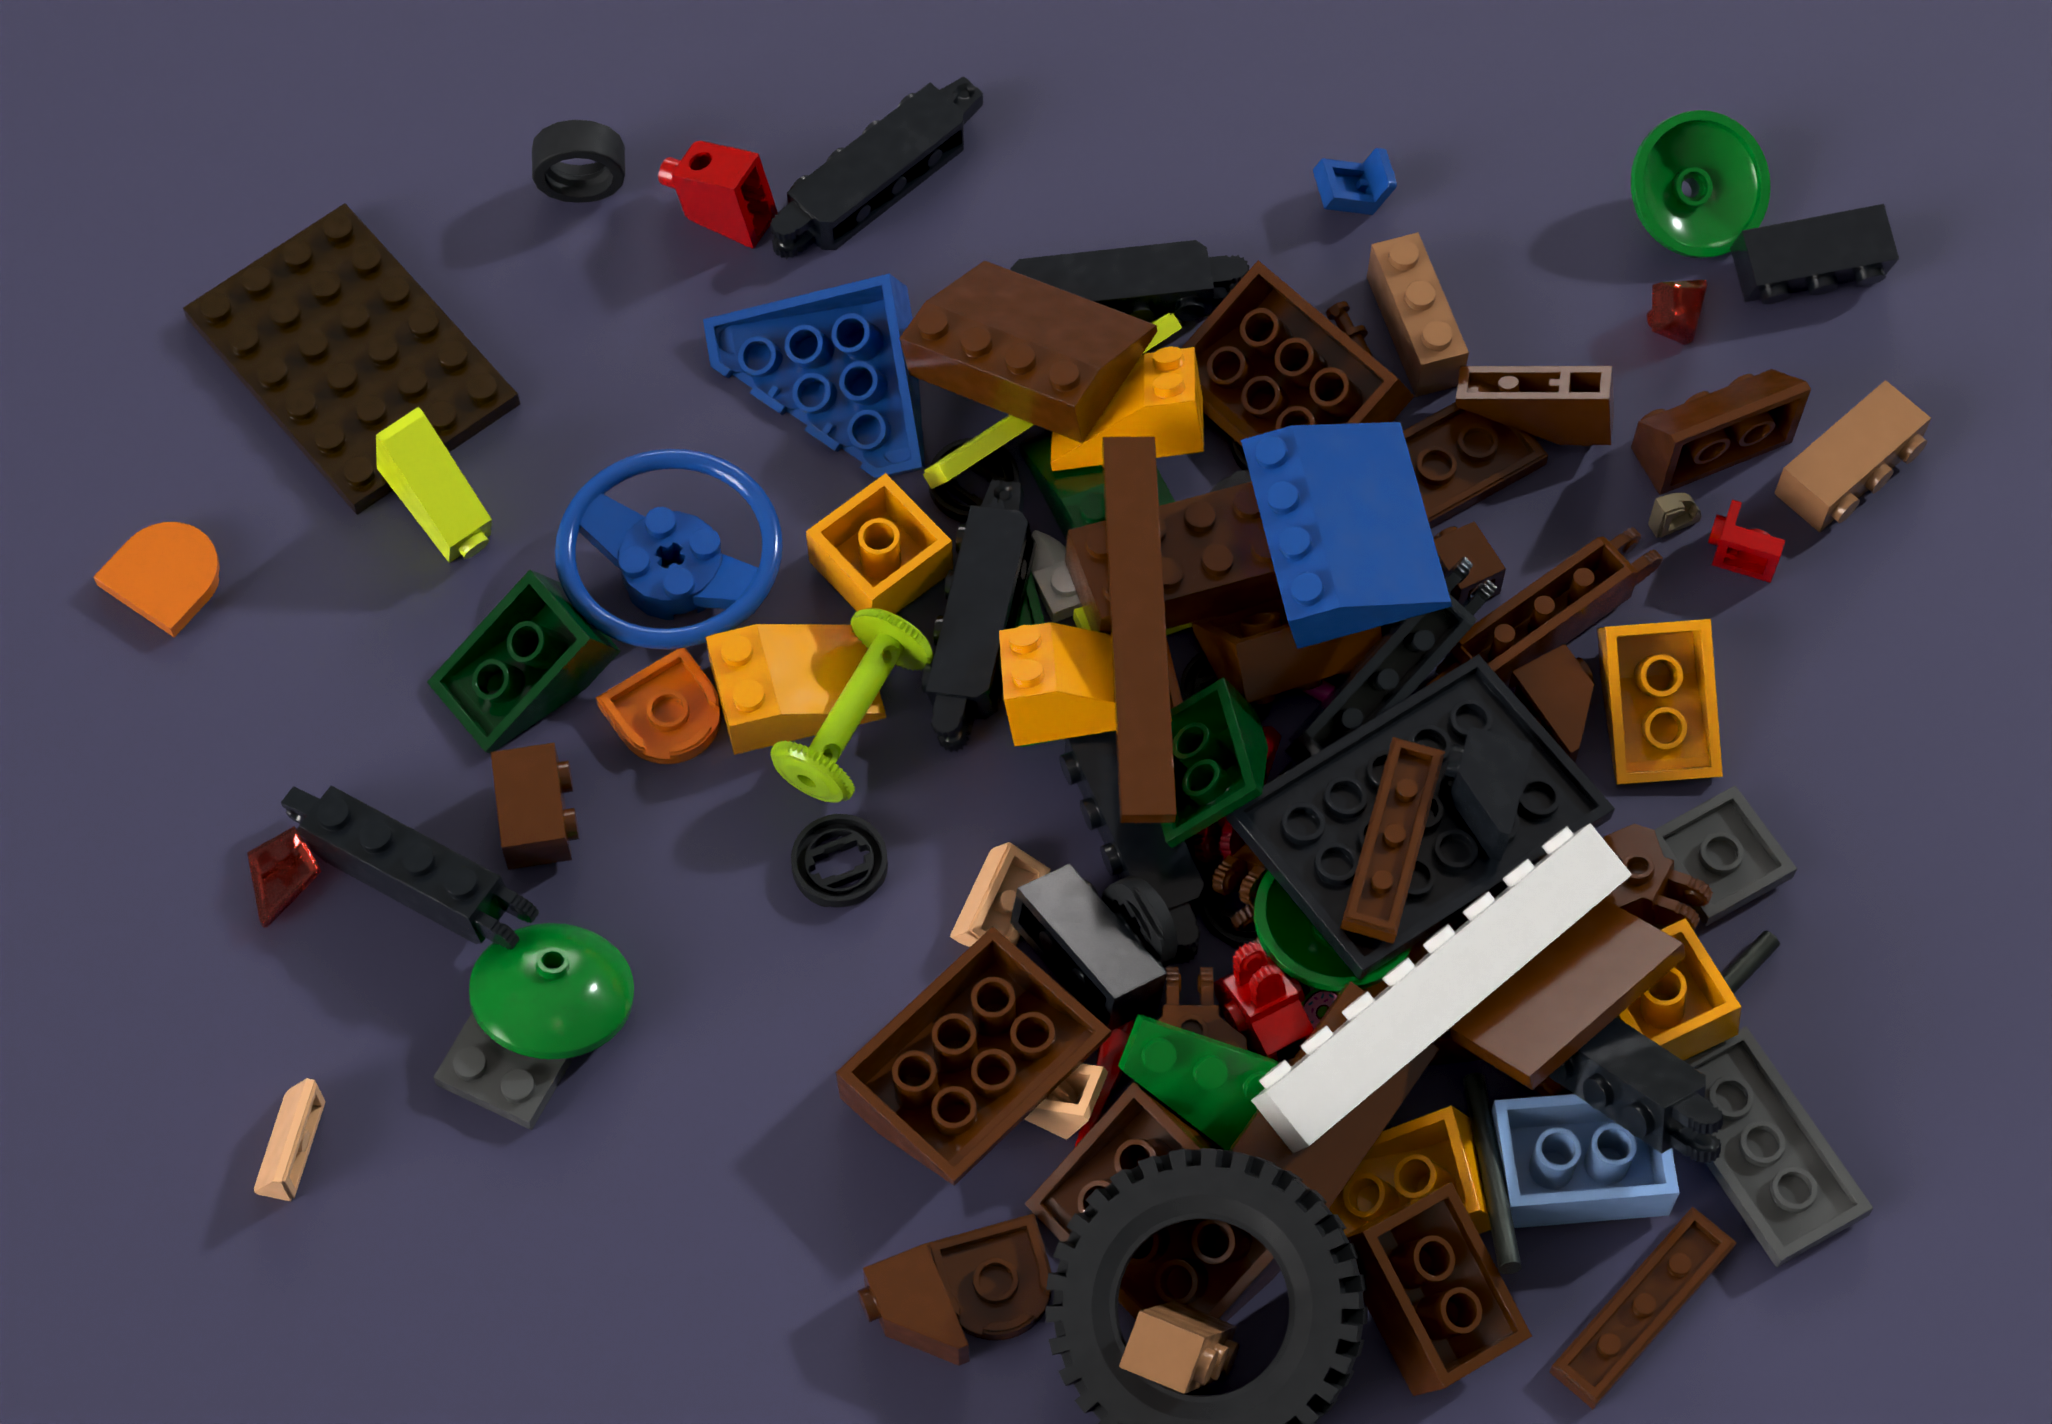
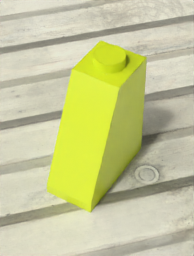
(432, 486)

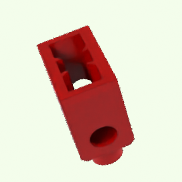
(722, 190)

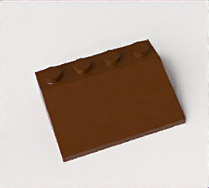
(1025, 348)
(1281, 363)
(969, 1057)
(1190, 1262)

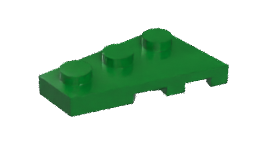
(1196, 1076)

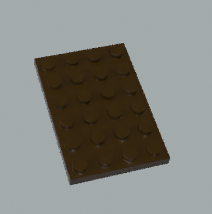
(344, 348)

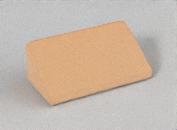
(995, 893)
(290, 1141)

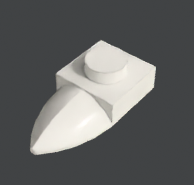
(1053, 578)

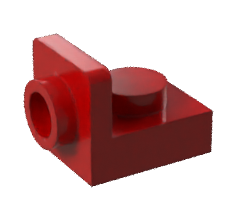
(1742, 549)

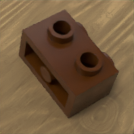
(532, 805)

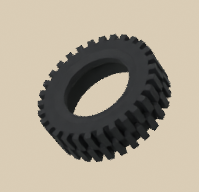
(1234, 1189)

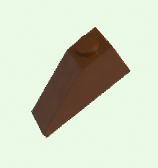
(1547, 401)

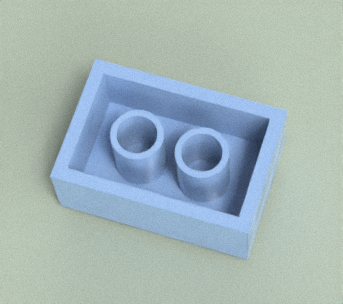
(1577, 1164)

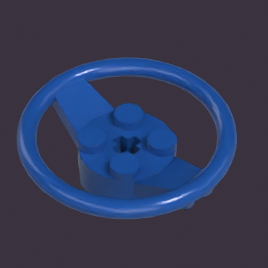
(665, 536)

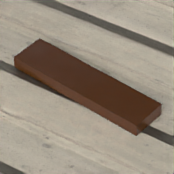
(1392, 840)
(1642, 1307)

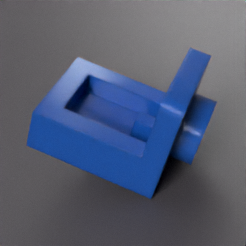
(1355, 185)

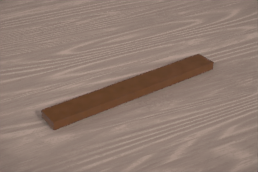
(1138, 631)

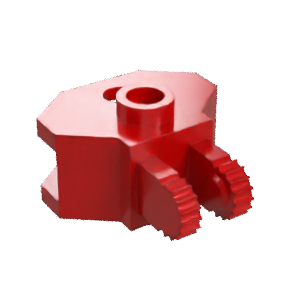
(1263, 1002)

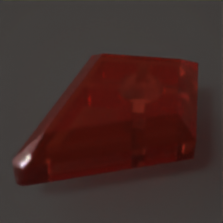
(1677, 309)
(280, 873)

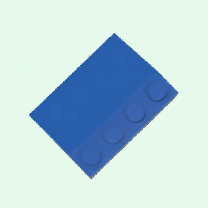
(1345, 528)

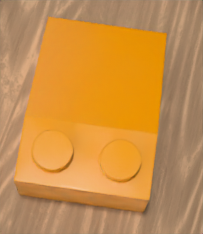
(1155, 400)
(783, 680)
(1057, 682)
(1660, 701)
(1411, 1163)

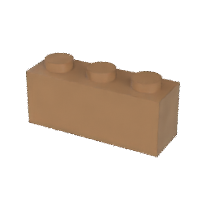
(1416, 314)
(1853, 457)
(1180, 1347)

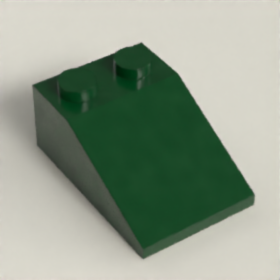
(1073, 494)
(521, 662)
(1215, 757)

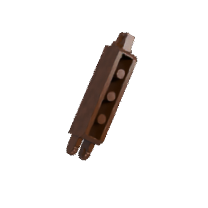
(1555, 606)

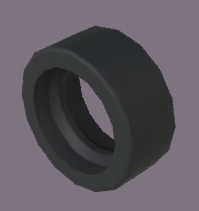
(584, 141)

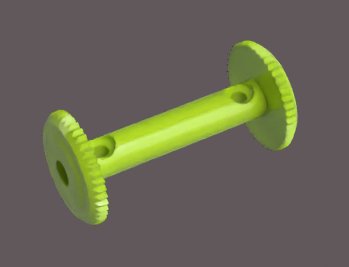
(889, 643)

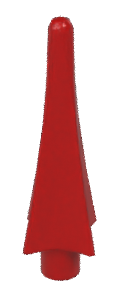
(1108, 1057)

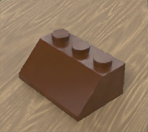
(1719, 428)
(1261, 659)
(1435, 1291)

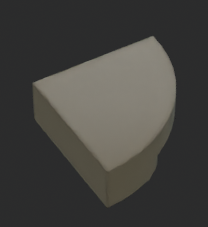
(1673, 513)

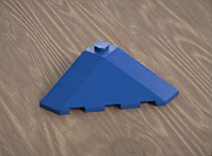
(833, 366)

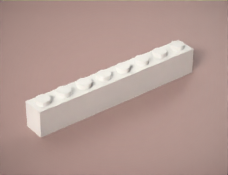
(1440, 988)

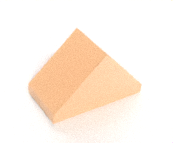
(1070, 1102)

